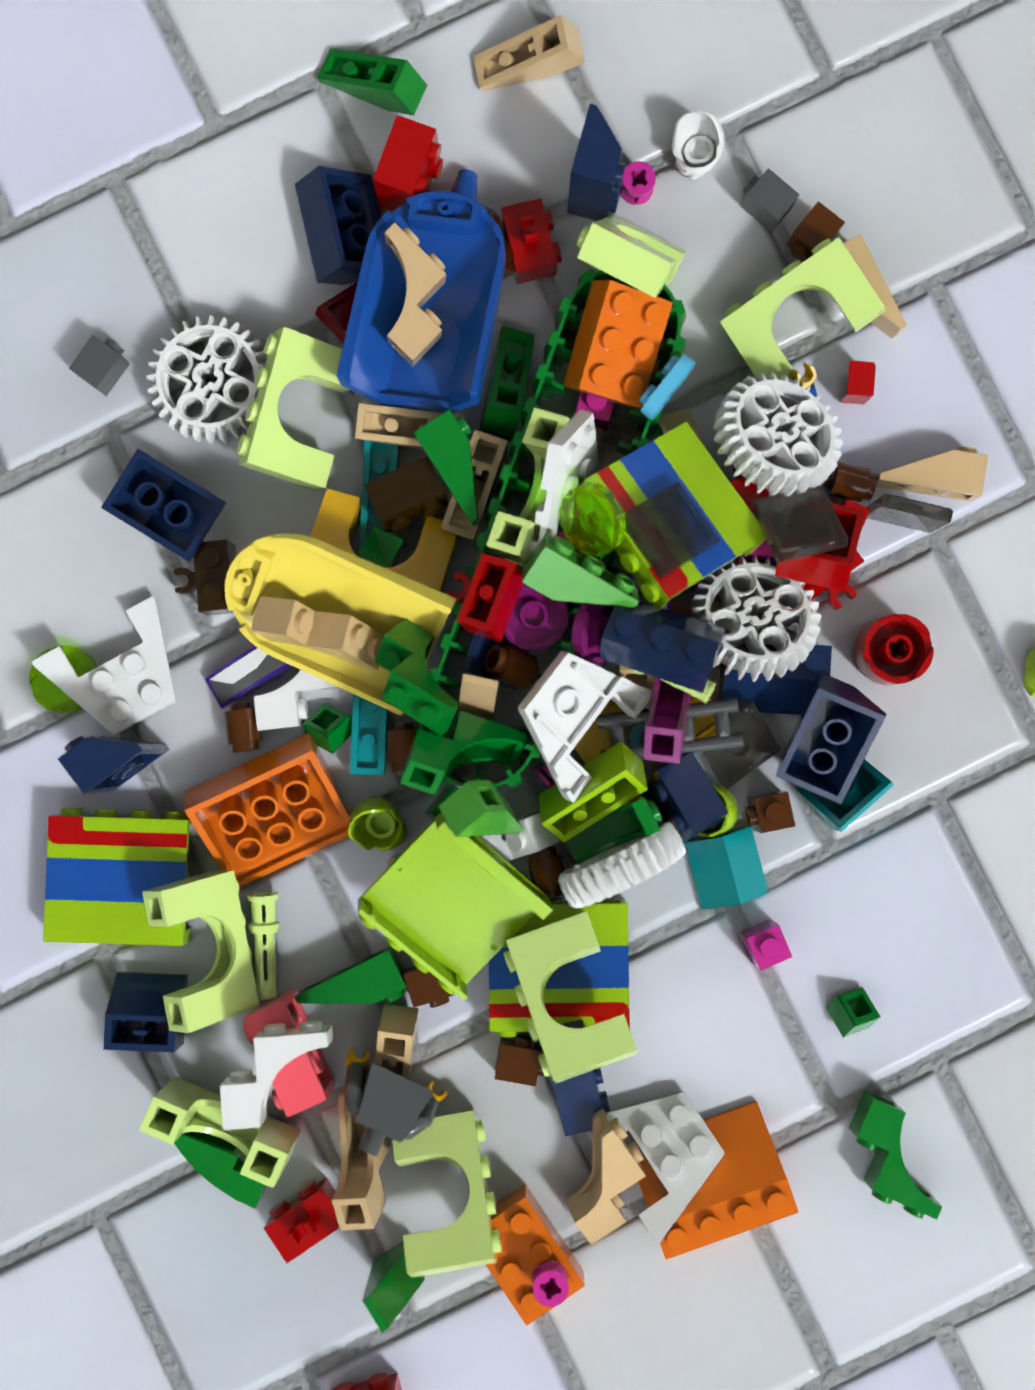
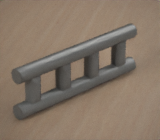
(718, 708)

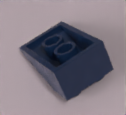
(163, 505)

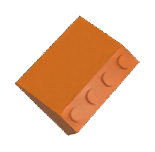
(269, 810)
(739, 1194)

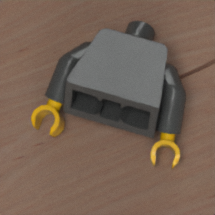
(386, 1103)

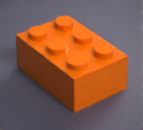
(617, 343)
(526, 1241)

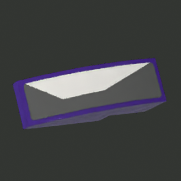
(244, 675)

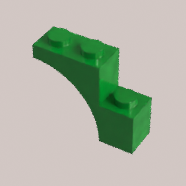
(410, 682)
(469, 741)
(628, 822)
(879, 1125)

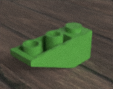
(570, 577)
(479, 811)

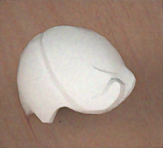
(697, 143)

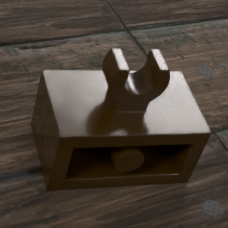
(406, 494)
(211, 567)

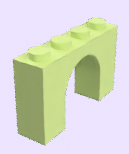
(630, 253)
(827, 271)
(266, 443)
(512, 534)
(231, 982)
(565, 1049)
(190, 1108)
(470, 1238)

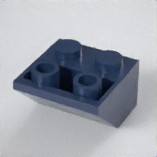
(685, 797)
(138, 1015)

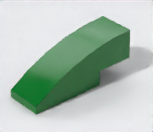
(220, 1165)

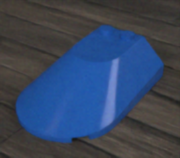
(467, 306)

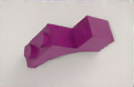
(666, 723)

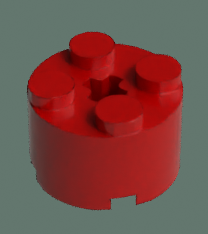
(911, 642)

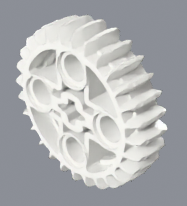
(200, 368)
(777, 435)
(756, 613)
(621, 867)

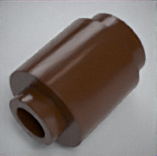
(851, 482)
(512, 665)
(242, 728)
(399, 743)
(545, 870)

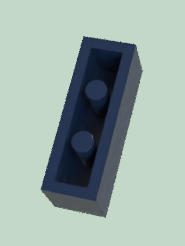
(580, 1097)

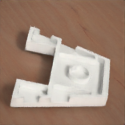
(568, 462)
(125, 686)
(564, 708)
(678, 1151)

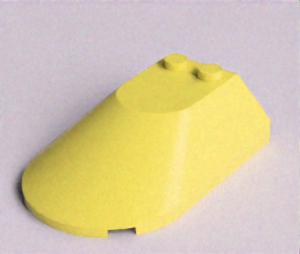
(330, 583)

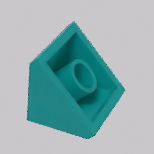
(864, 791)
(726, 868)

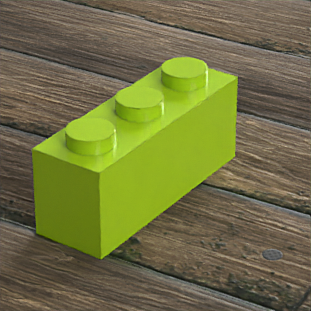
(615, 780)

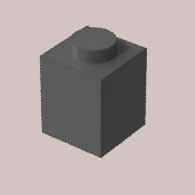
(769, 199)
(100, 364)

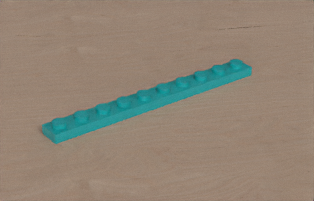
(369, 719)

